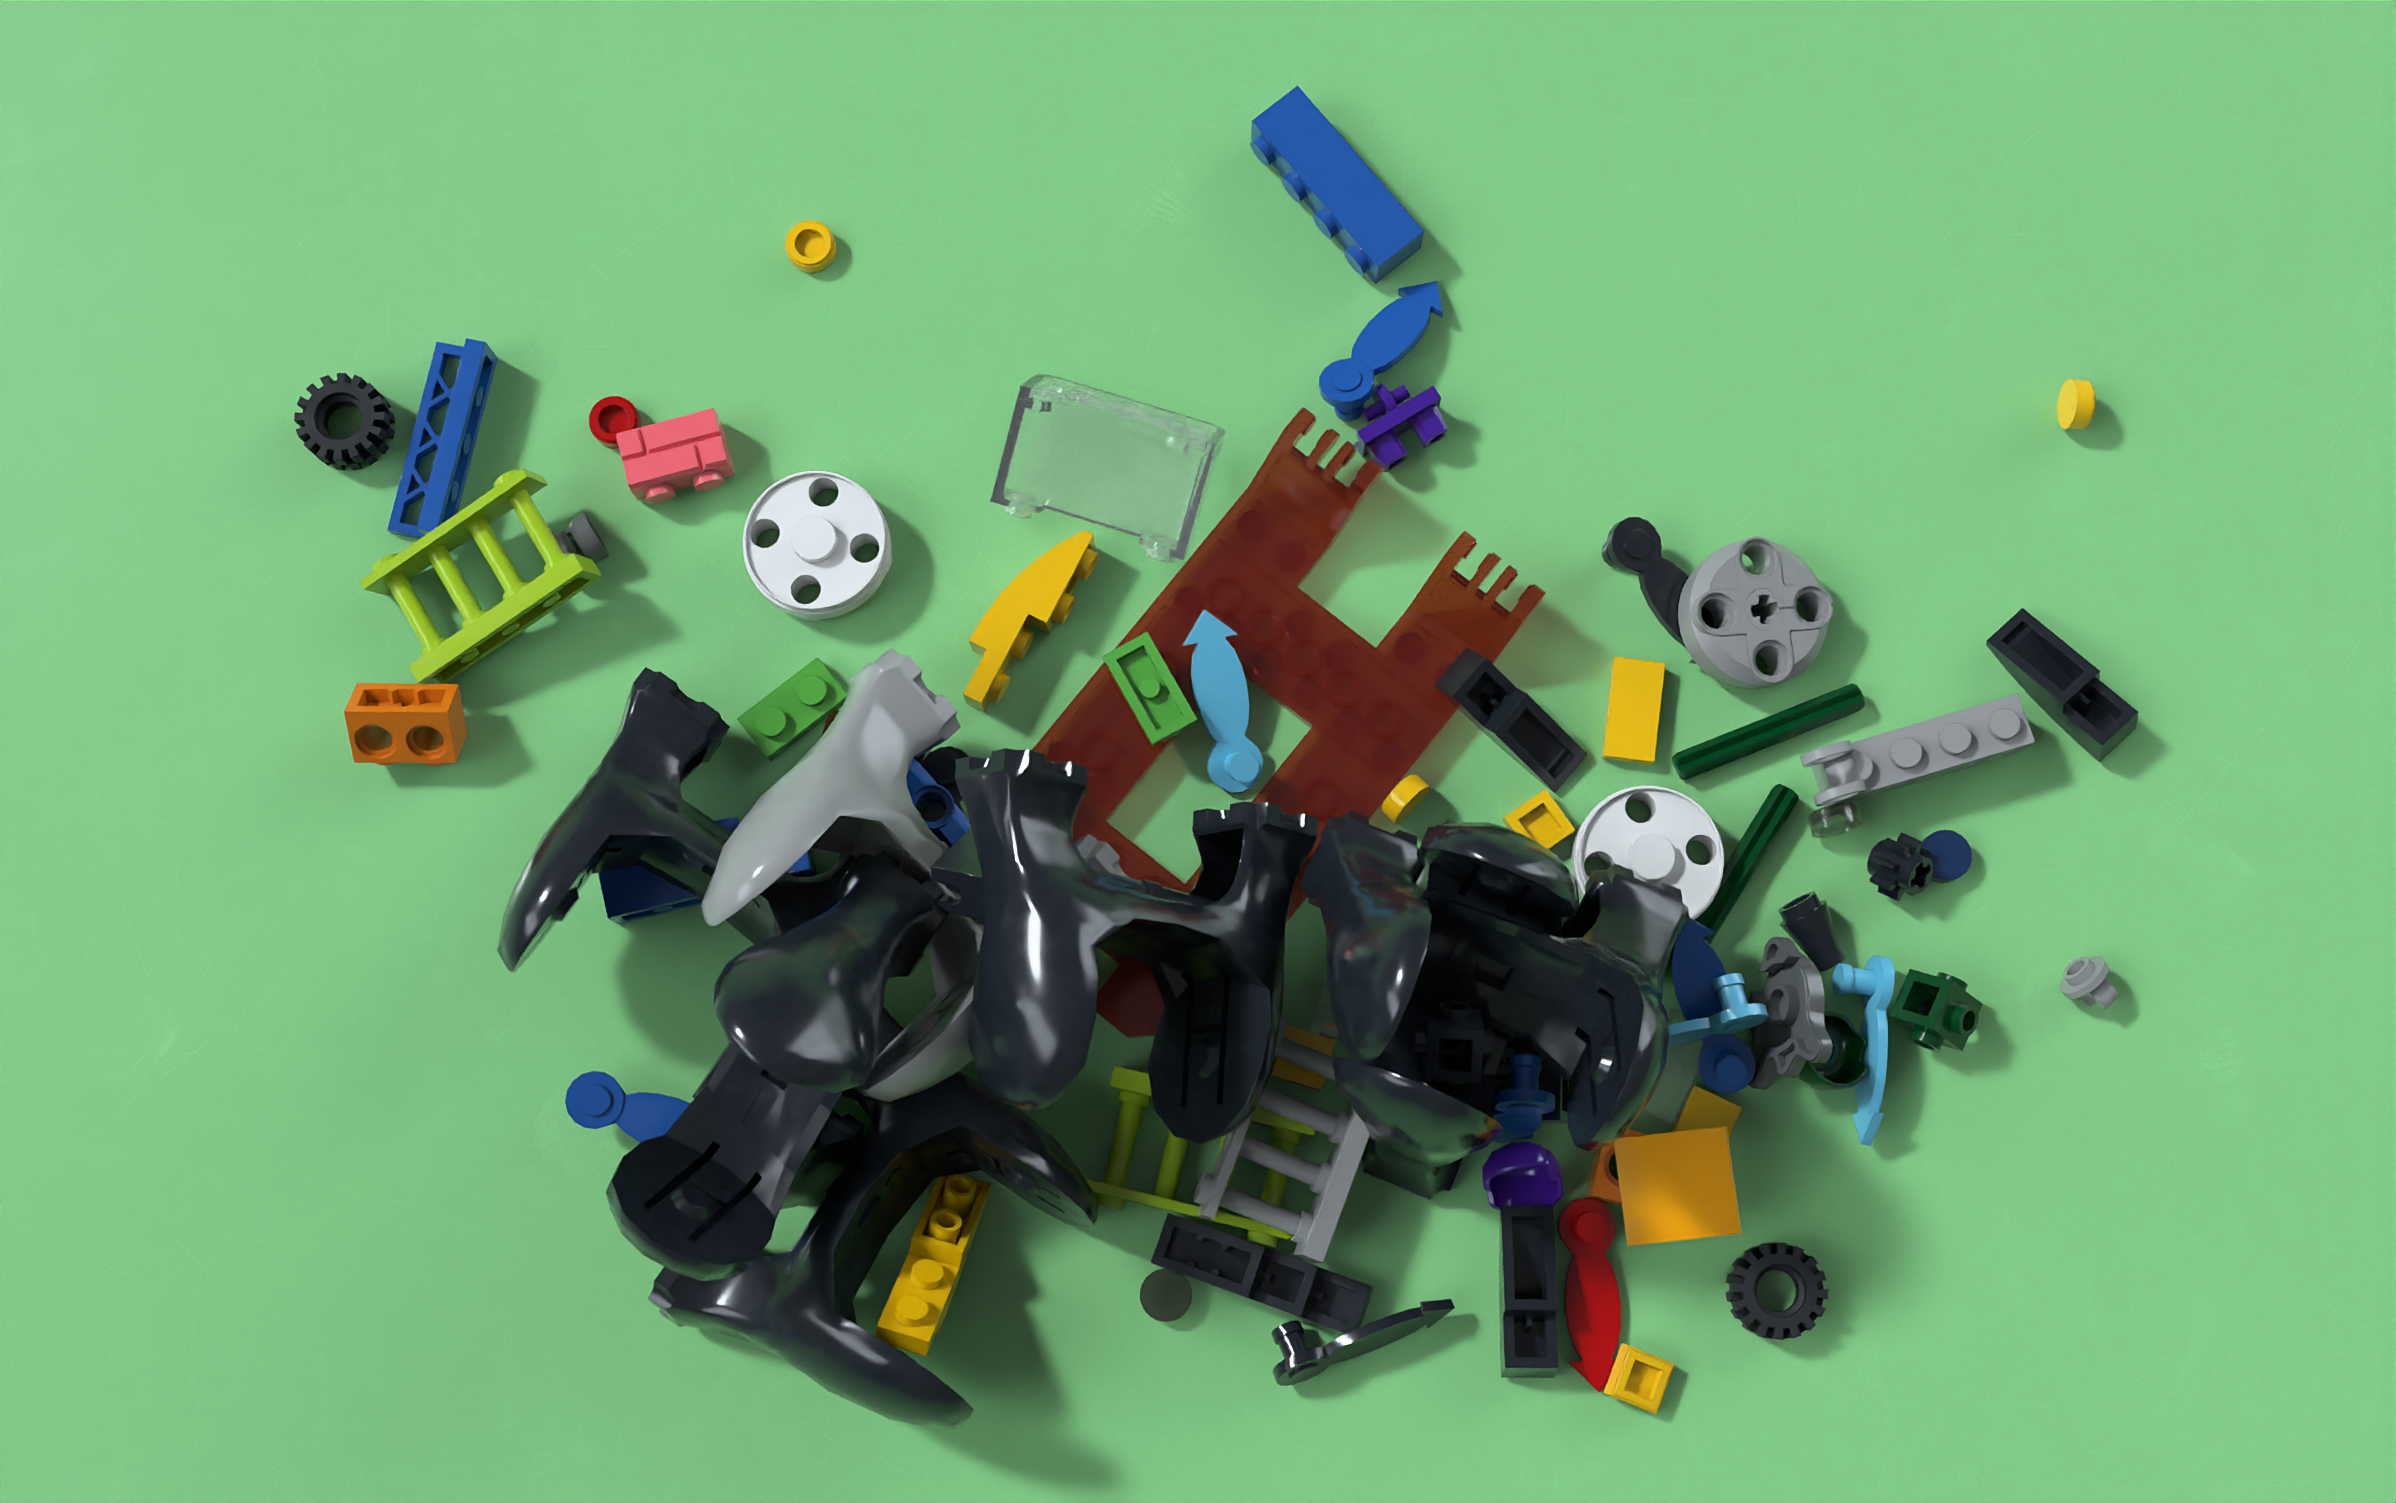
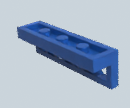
(453, 445)

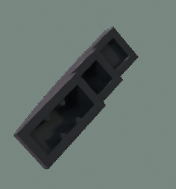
(1262, 1274)

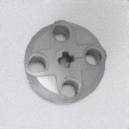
(1753, 614)

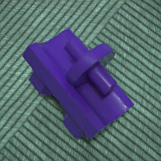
(1381, 436)

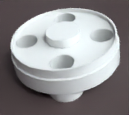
(816, 545)
(1655, 847)

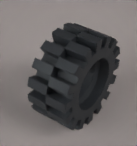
(329, 398)
(1808, 1285)

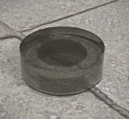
(1834, 819)
(1165, 1295)

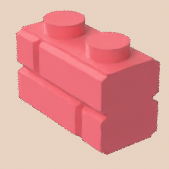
(675, 456)

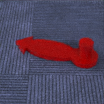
(1591, 1288)

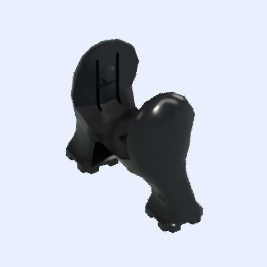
(636, 816)
(1209, 948)
(1575, 1000)
(764, 1126)
(1425, 1126)
(804, 1298)

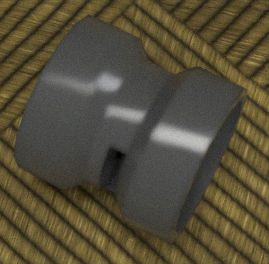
(585, 536)

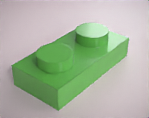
(1150, 689)
(793, 709)

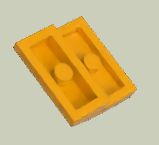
(1677, 1186)

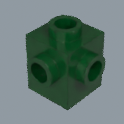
(1936, 1010)

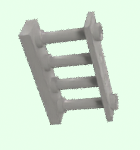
(1328, 1180)

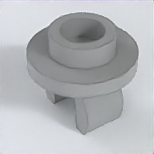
(2086, 980)

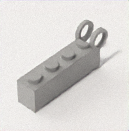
(1919, 751)

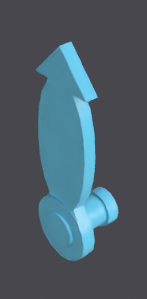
(1223, 705)
(1876, 990)
(1734, 1017)

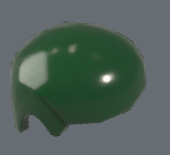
(1846, 1062)

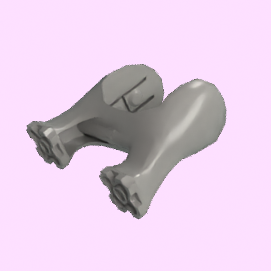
(855, 801)

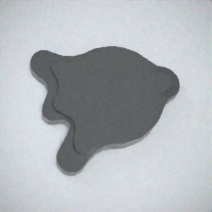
(1795, 1012)

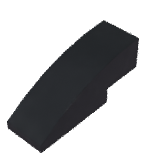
(2063, 684)
(1510, 719)
(1527, 1292)

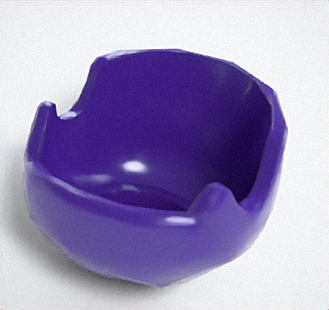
(1522, 1176)

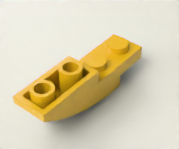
(1033, 598)
(933, 1264)

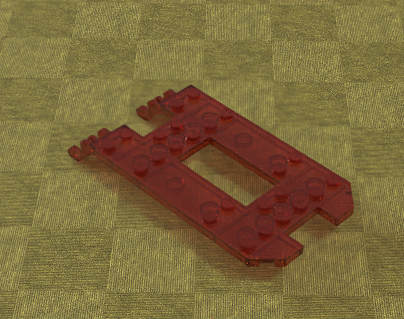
(1364, 704)

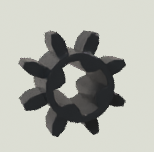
(1900, 866)

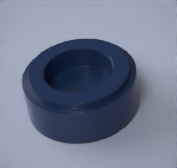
(1949, 855)

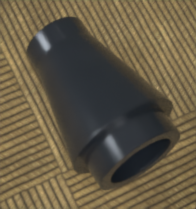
(1812, 929)

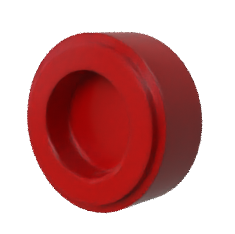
(611, 417)

